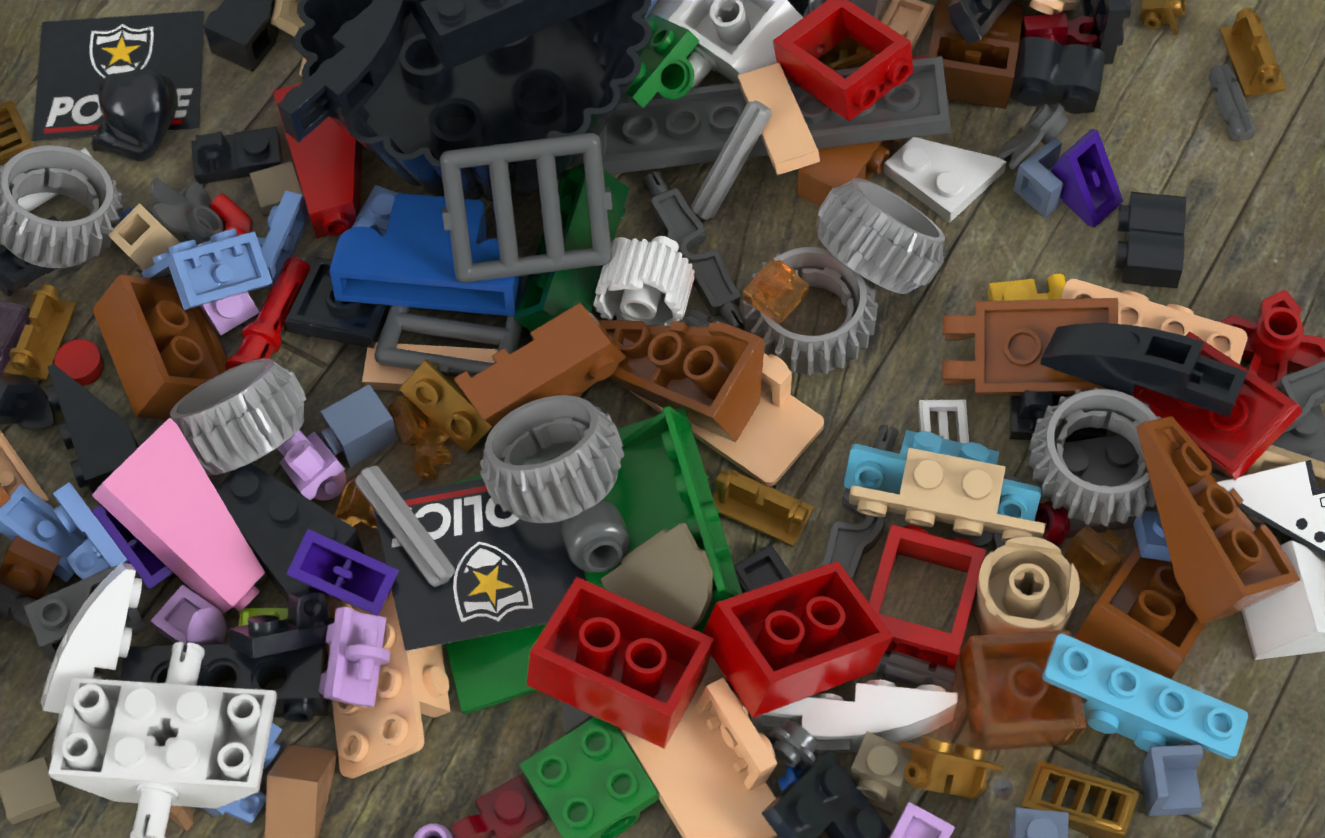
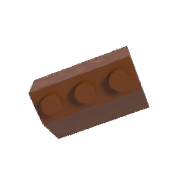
(157, 343)

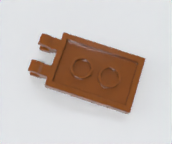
(1013, 340)

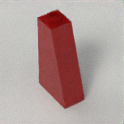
(328, 173)

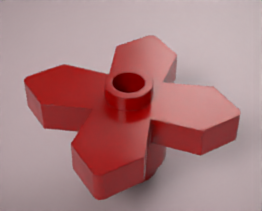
(1278, 339)

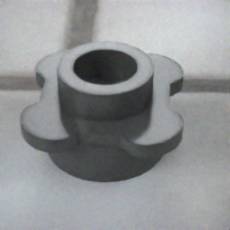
(793, 744)

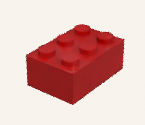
(796, 638)
(619, 662)

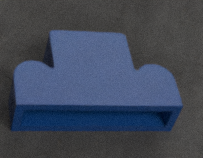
(416, 264)

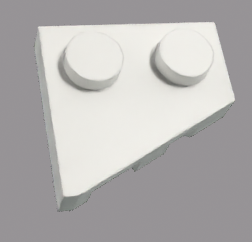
(943, 174)

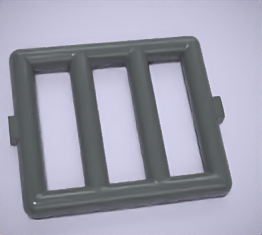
(497, 158)
(400, 320)

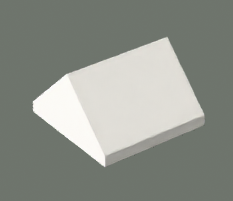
(1294, 617)

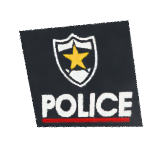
(84, 51)
(504, 575)

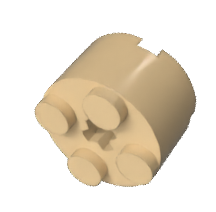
(1027, 567)

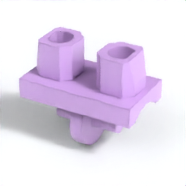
(312, 466)
(354, 657)

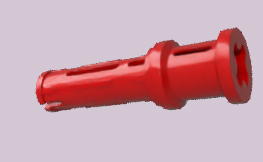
(263, 336)

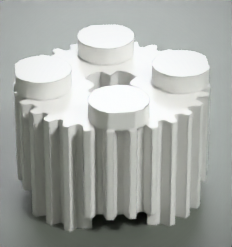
(645, 282)

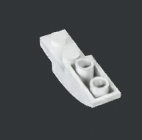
(93, 637)
(876, 708)

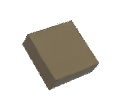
(272, 183)
(28, 790)

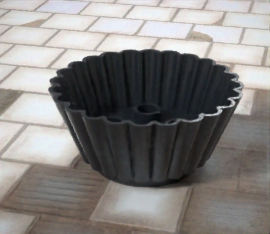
(529, 90)

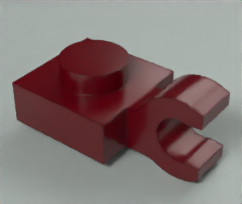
(1059, 29)
(504, 813)

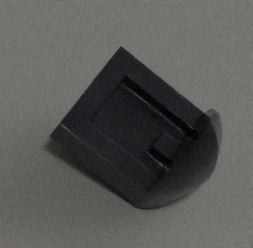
(24, 403)

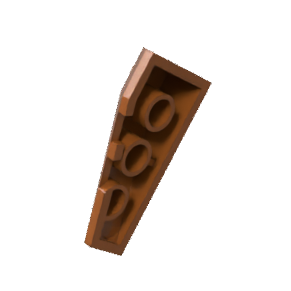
(700, 369)
(1211, 543)

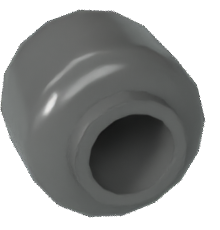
(596, 538)

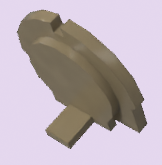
(666, 576)

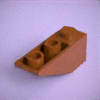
(840, 166)

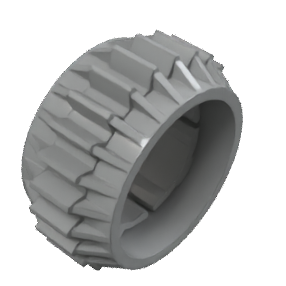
(65, 173)
(880, 236)
(828, 351)
(241, 414)
(562, 486)
(1080, 498)

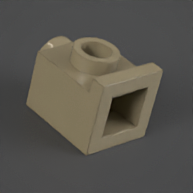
(880, 771)

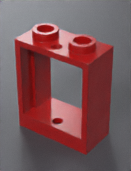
(823, 30)
(957, 554)

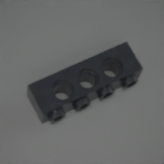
(295, 701)

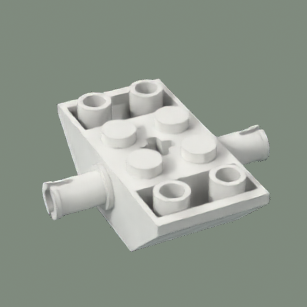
(731, 33)
(163, 741)

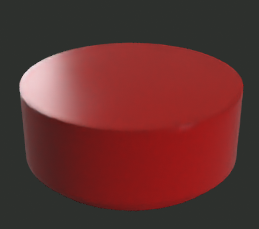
(80, 361)

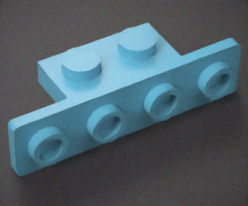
(885, 470)
(1141, 702)

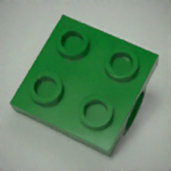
(664, 63)
(590, 782)

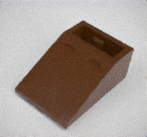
(983, 69)

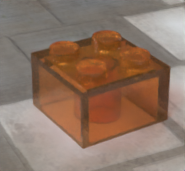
(1010, 700)

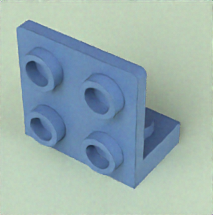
(214, 268)

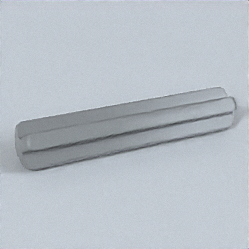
(731, 159)
(405, 526)

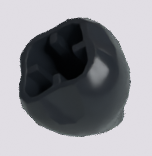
(136, 113)

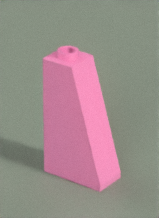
(182, 520)

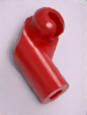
(231, 214)

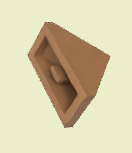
(298, 792)

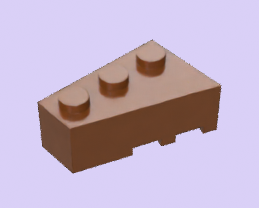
(561, 360)

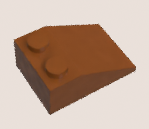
(1143, 617)

